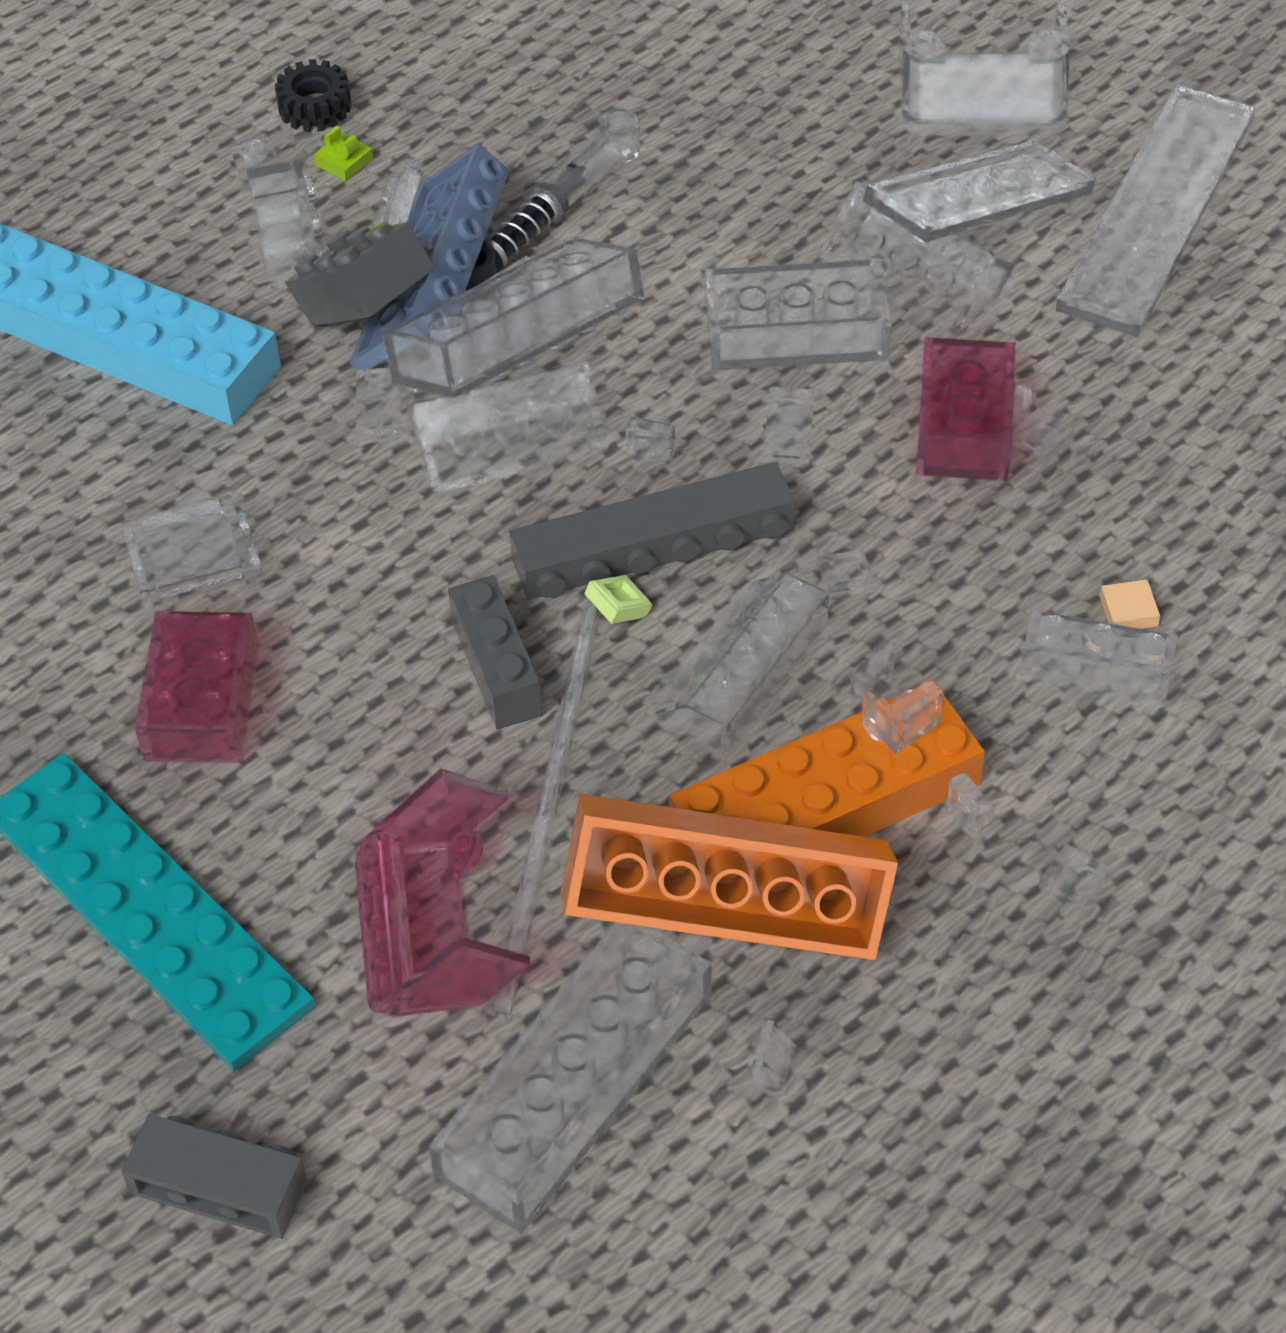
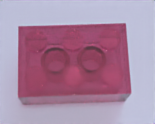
(966, 409)
(197, 687)

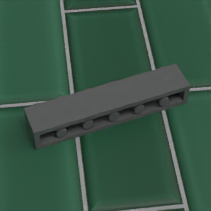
(652, 530)

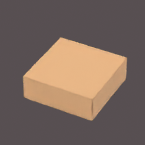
(1130, 604)

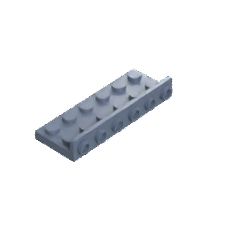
(451, 224)

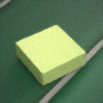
(618, 599)

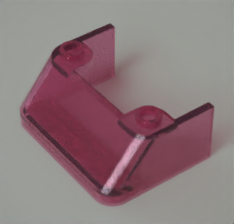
(413, 902)

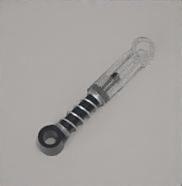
(611, 146)

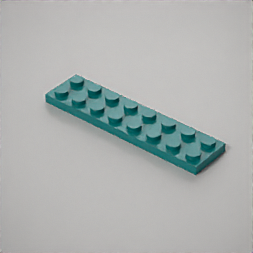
(151, 912)

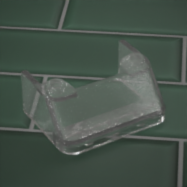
(984, 90)

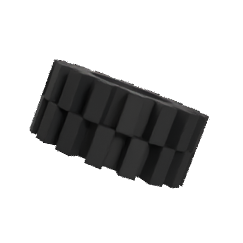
(313, 110)

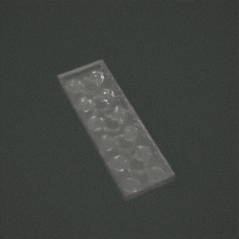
(978, 190)

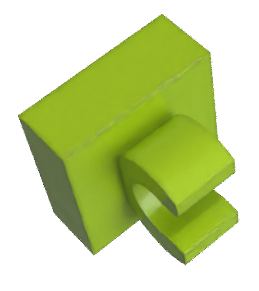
(342, 154)

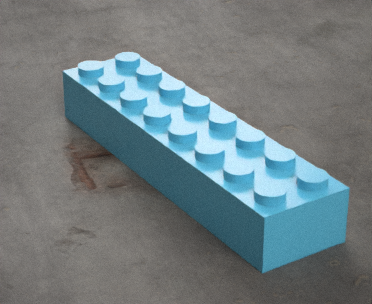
(132, 328)

